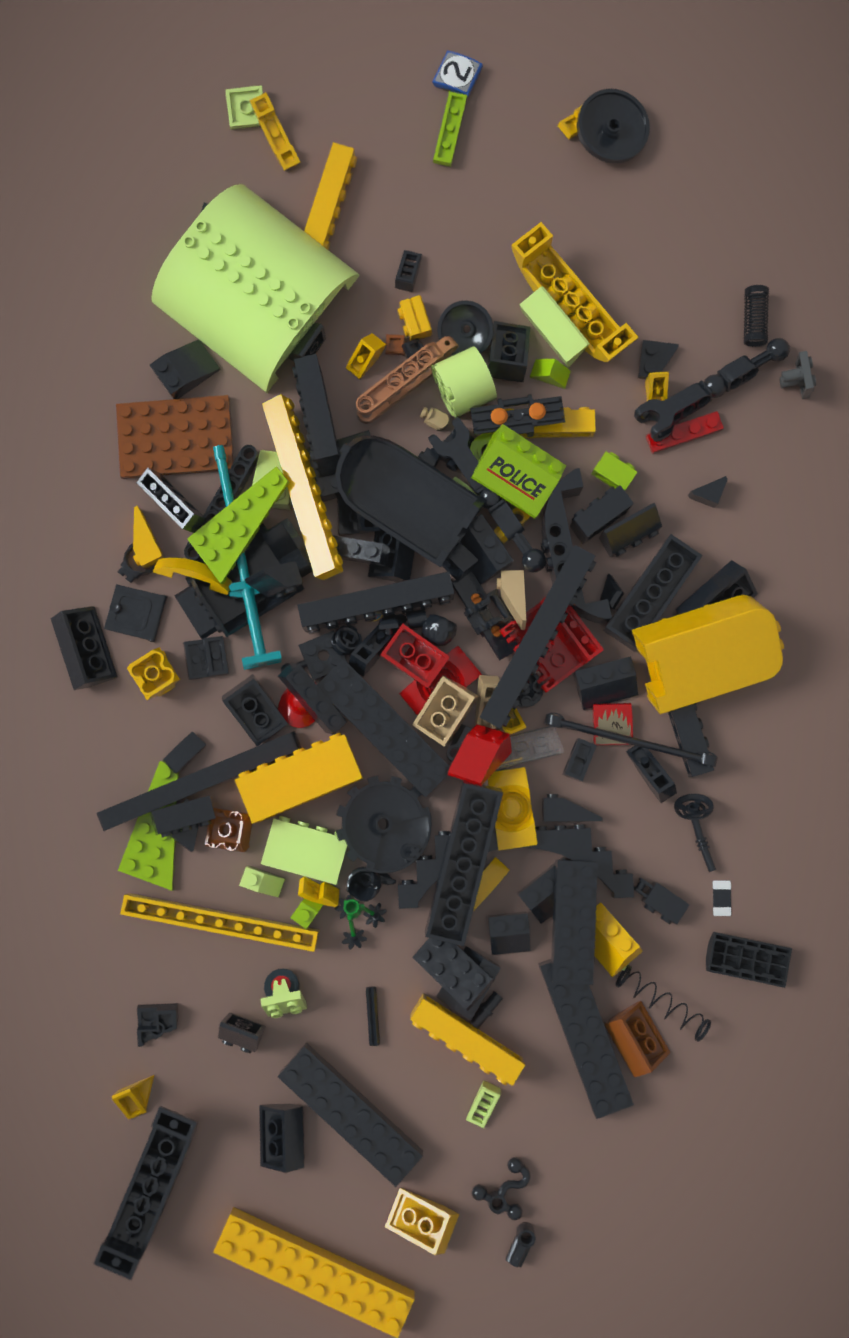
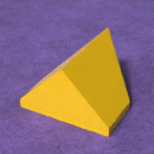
(134, 1098)

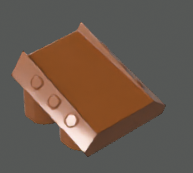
(229, 831)

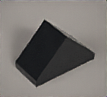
(709, 493)

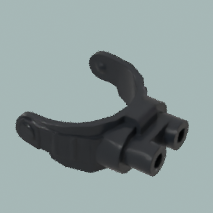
(128, 571)

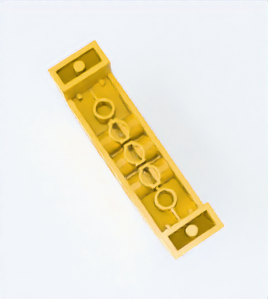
(546, 268)

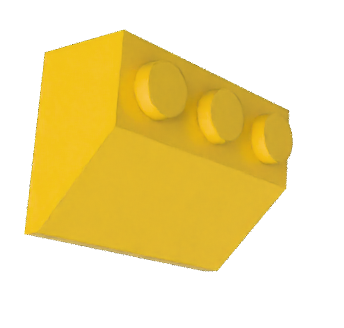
(612, 942)

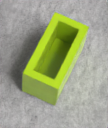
(613, 471)

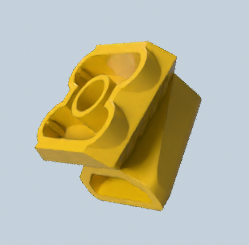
(153, 674)

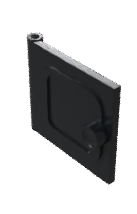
(138, 615)

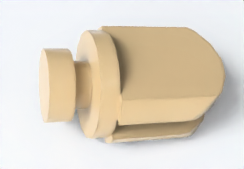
(435, 418)

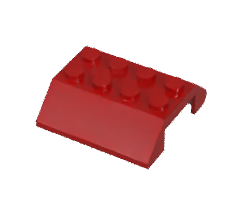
(566, 653)

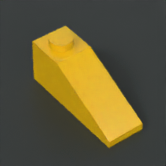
(144, 542)

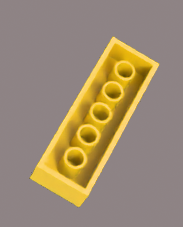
(467, 1039)

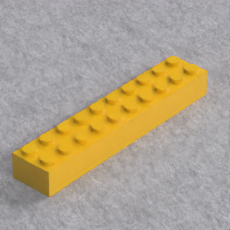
(315, 1272)

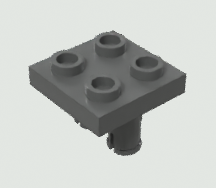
(800, 376)

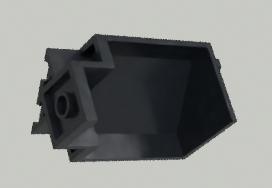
(219, 612)

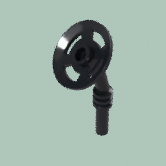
(693, 814)

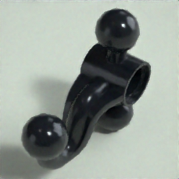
(513, 1211)

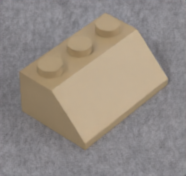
(445, 711)

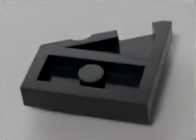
(655, 357)

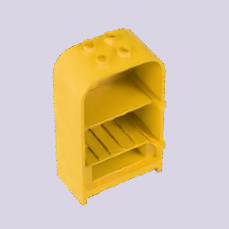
(709, 652)

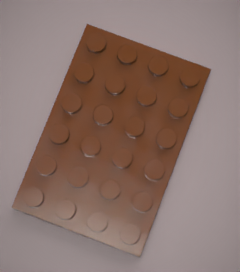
(173, 435)

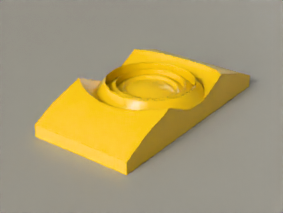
(515, 817)

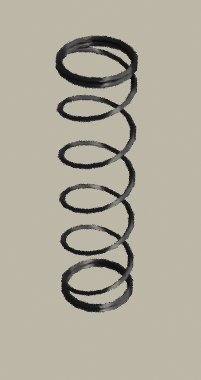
(619, 983)

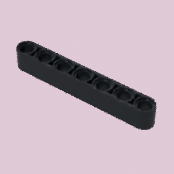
(238, 480)

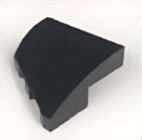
(155, 1020)

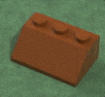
(637, 1039)

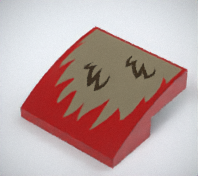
(613, 718)

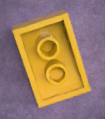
(422, 1221)

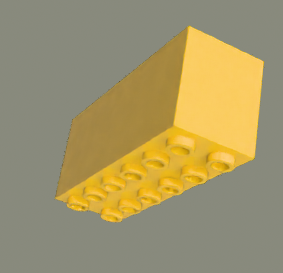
(298, 778)

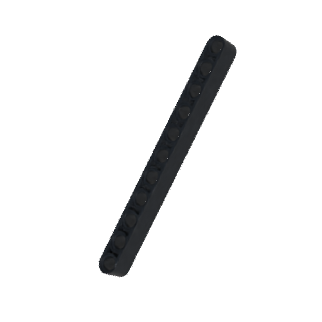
(198, 781)

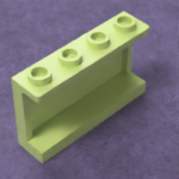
(304, 850)

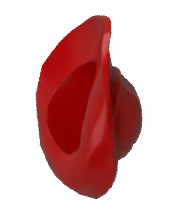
(293, 711)

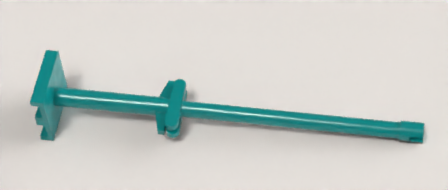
(242, 589)

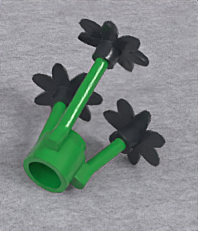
(353, 910)

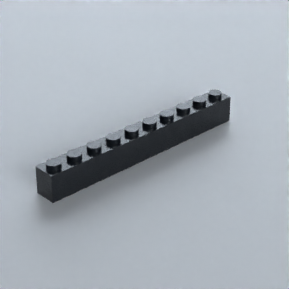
(537, 636)

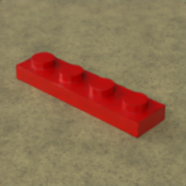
(688, 431)

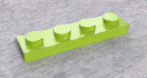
(450, 129)

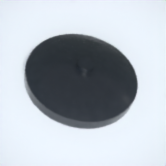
(613, 126)

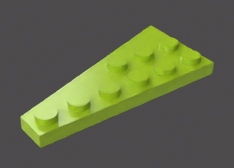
(232, 529)
(149, 854)

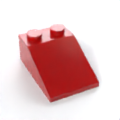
(414, 656)
(480, 754)

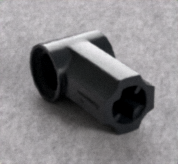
(458, 740)
(520, 1245)

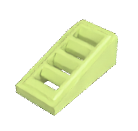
(489, 1092)

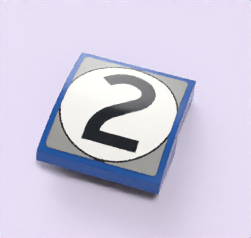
(457, 73)

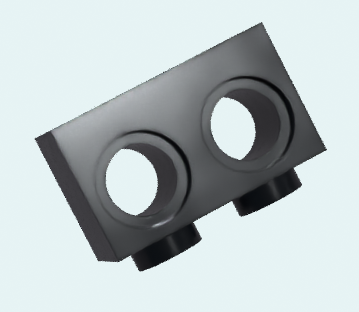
(579, 760)

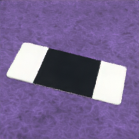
(722, 898)

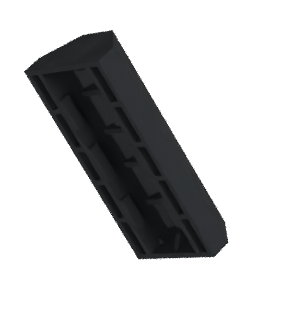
(748, 959)

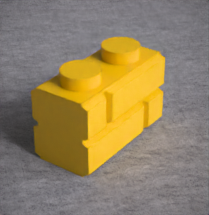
(415, 318)

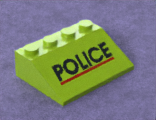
(518, 471)

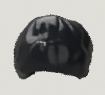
(438, 630)

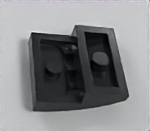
(205, 658)

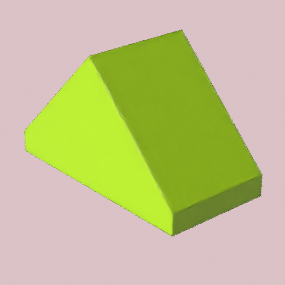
(550, 372)

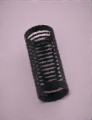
(756, 335)

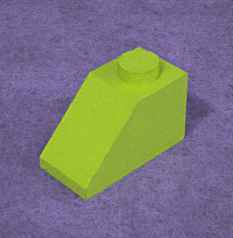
(306, 913)

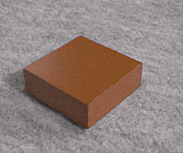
(394, 344)

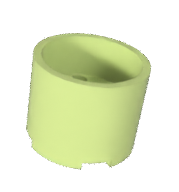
(464, 381)

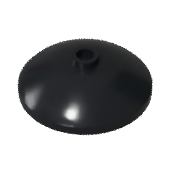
(471, 314)

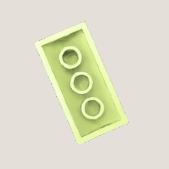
(554, 326)

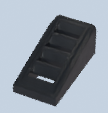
(406, 282)

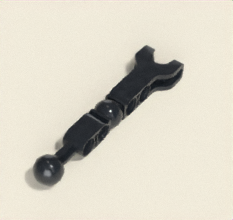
(699, 394)
(458, 450)

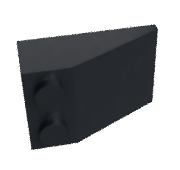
(509, 351)
(184, 368)
(254, 710)
(240, 1032)

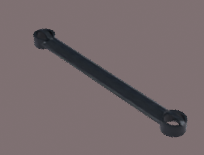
(701, 758)

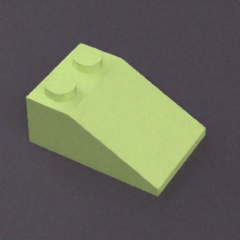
(266, 462)

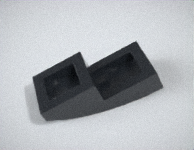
(184, 752)

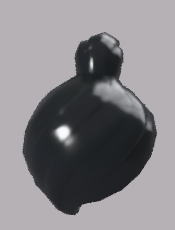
(366, 884)

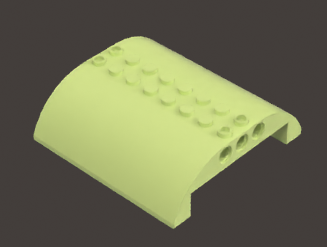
(248, 283)

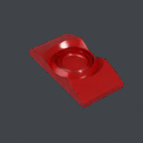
(457, 668)

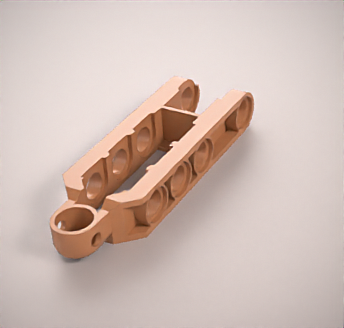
(383, 394)

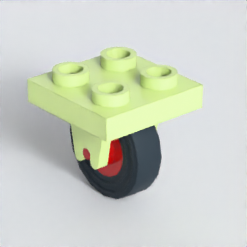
(282, 994)

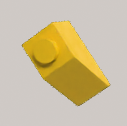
(365, 355)

